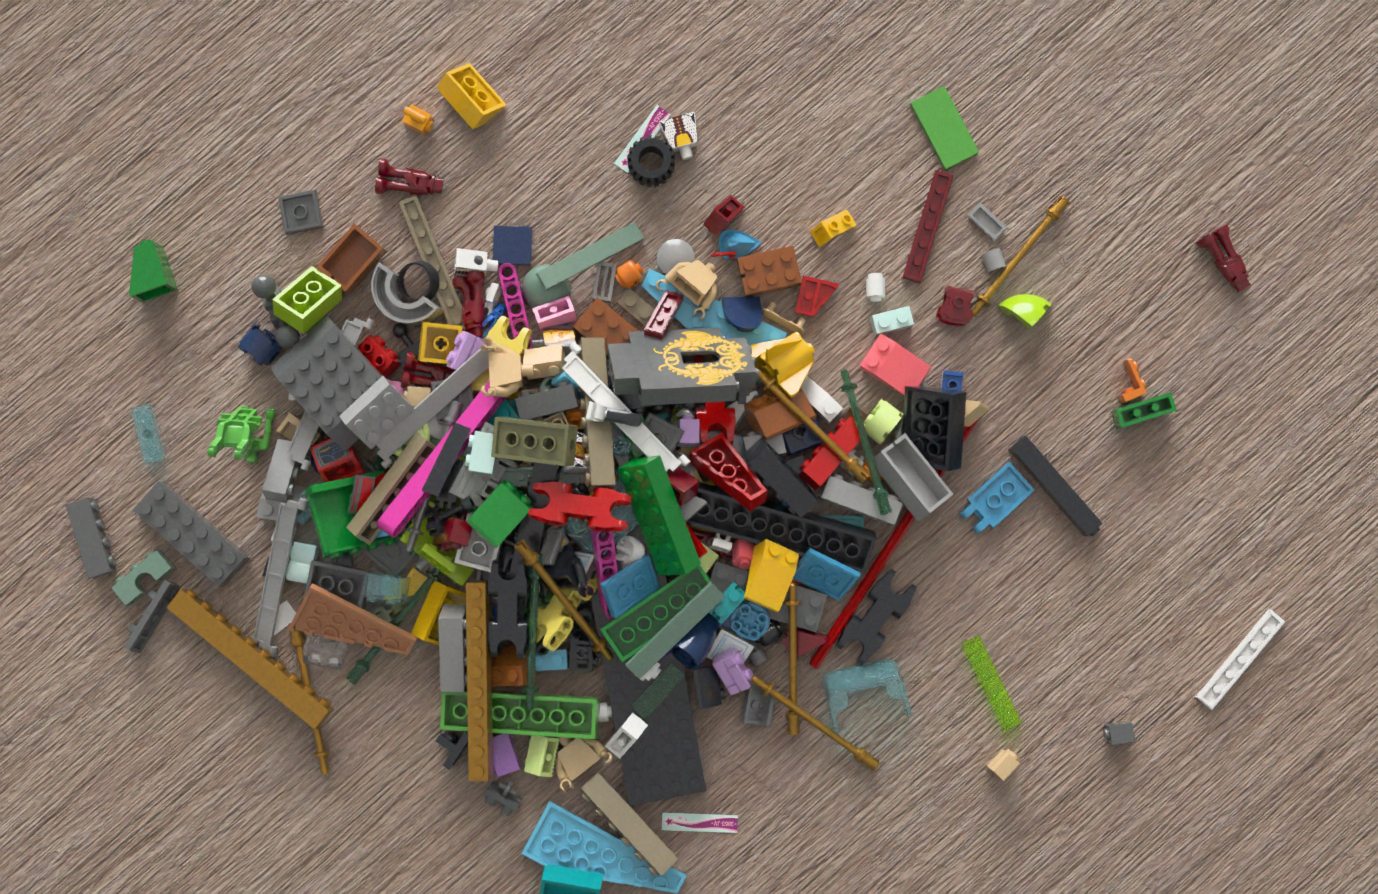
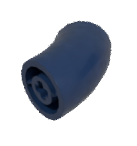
(697, 643)

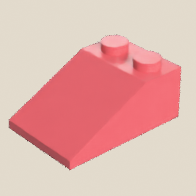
(894, 365)

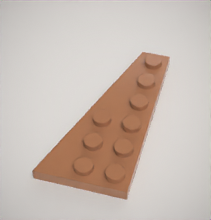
(345, 622)

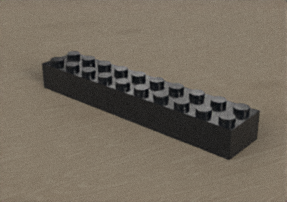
(775, 522)

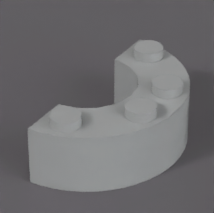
(388, 302)

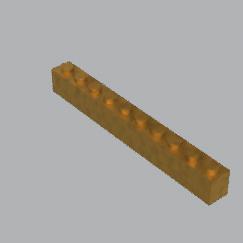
(250, 658)
(479, 682)

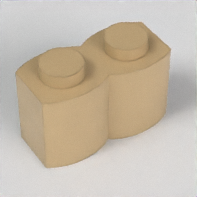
(1004, 764)

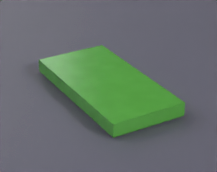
(944, 128)

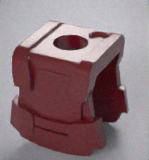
(956, 306)

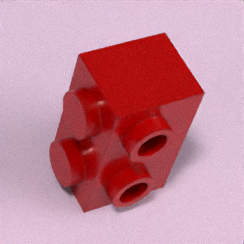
(379, 355)

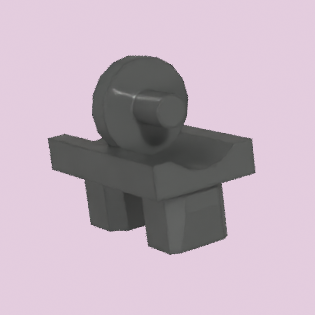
(503, 794)

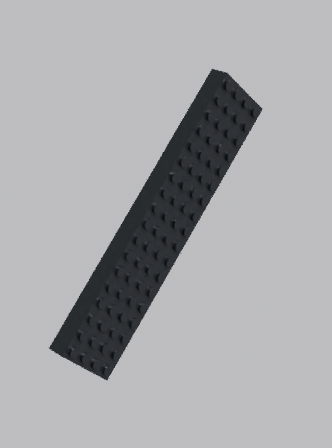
(666, 754)

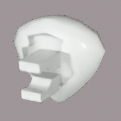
(629, 550)

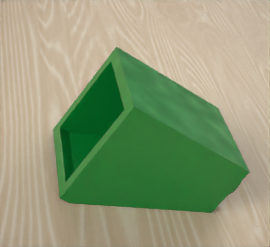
(150, 272)
(500, 513)

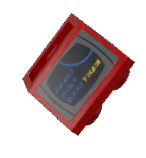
(334, 462)

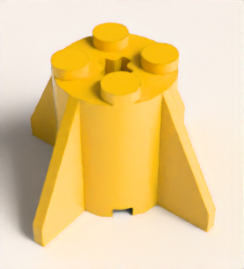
(786, 360)

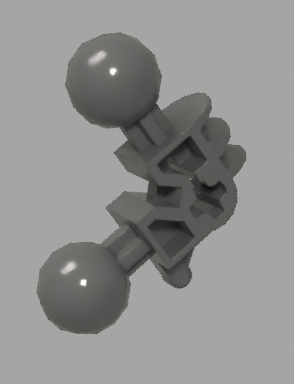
(265, 287)

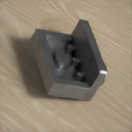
(756, 707)

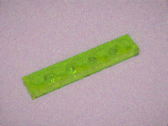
(991, 682)

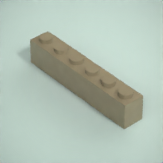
(410, 460)
(628, 825)

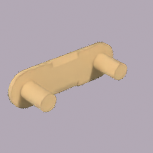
(787, 324)

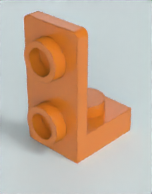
(1138, 383)

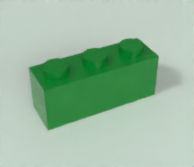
(1143, 410)

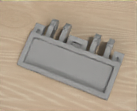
(475, 484)

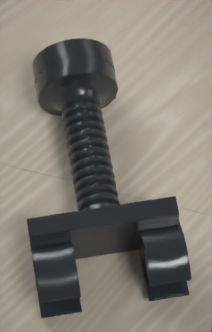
(437, 518)

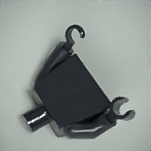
(566, 573)

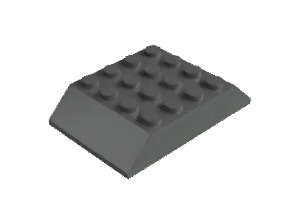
(326, 377)

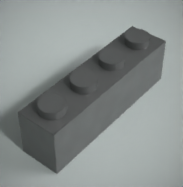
(91, 537)

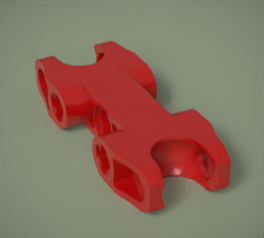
(715, 417)
(591, 508)

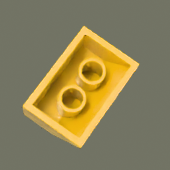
(470, 95)
(427, 623)

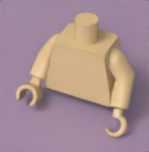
(695, 282)
(504, 370)
(577, 757)

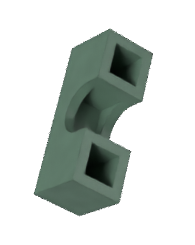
(129, 587)

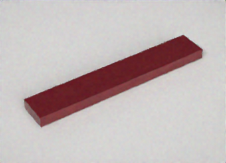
(927, 226)

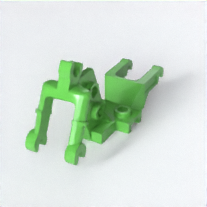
(237, 432)

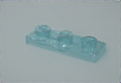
(144, 422)

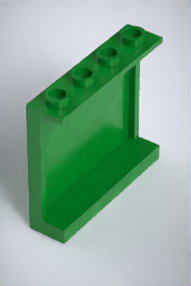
(330, 515)

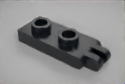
(444, 496)

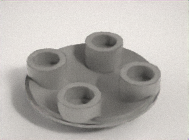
(674, 252)

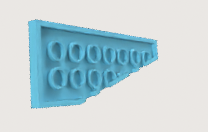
(713, 316)
(578, 844)

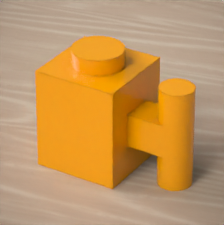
(417, 119)

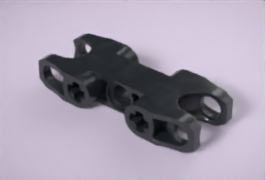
(508, 622)
(868, 627)

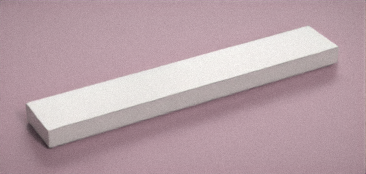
(1240, 659)

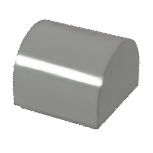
(993, 260)

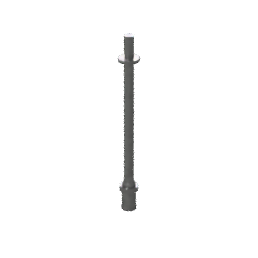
(452, 417)

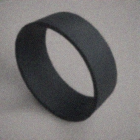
(433, 276)

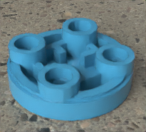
(750, 620)

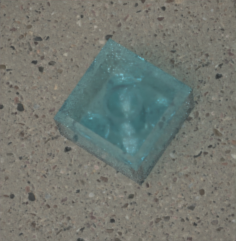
(385, 587)

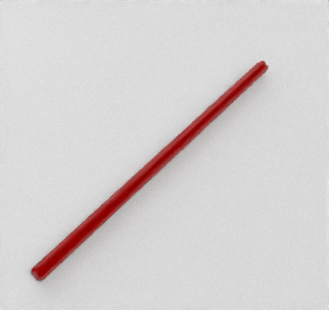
(870, 577)

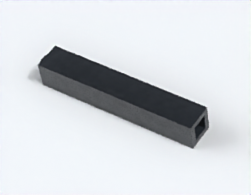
(1055, 486)

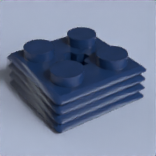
(796, 443)

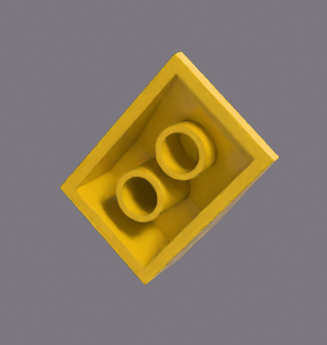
(770, 574)

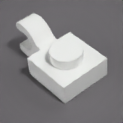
(492, 296)

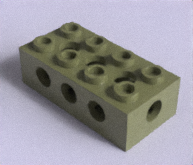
(524, 449)

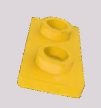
(832, 227)

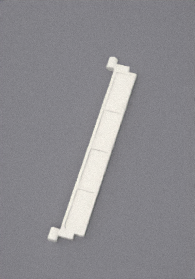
(601, 394)

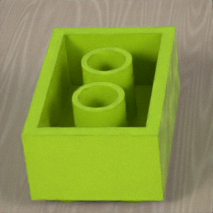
(307, 299)

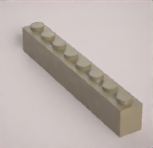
(597, 434)

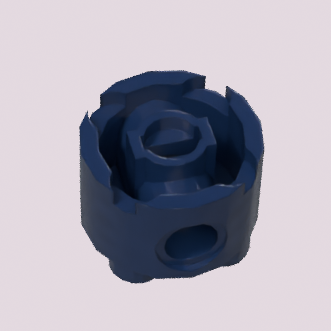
(260, 345)

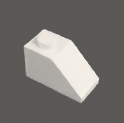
(626, 735)

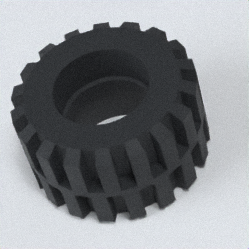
(649, 145)

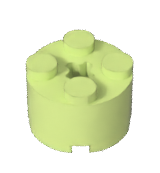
(881, 421)

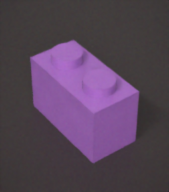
(504, 755)

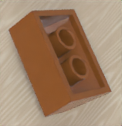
(771, 417)
(508, 669)

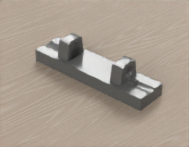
(144, 629)

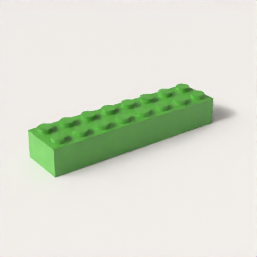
(552, 714)

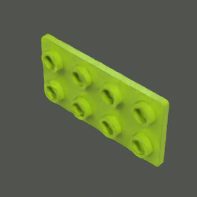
(441, 560)

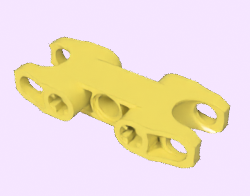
(499, 336)
(556, 620)

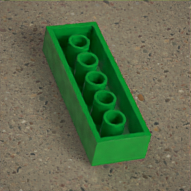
(659, 516)
(642, 622)

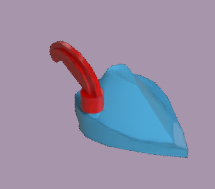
(735, 245)

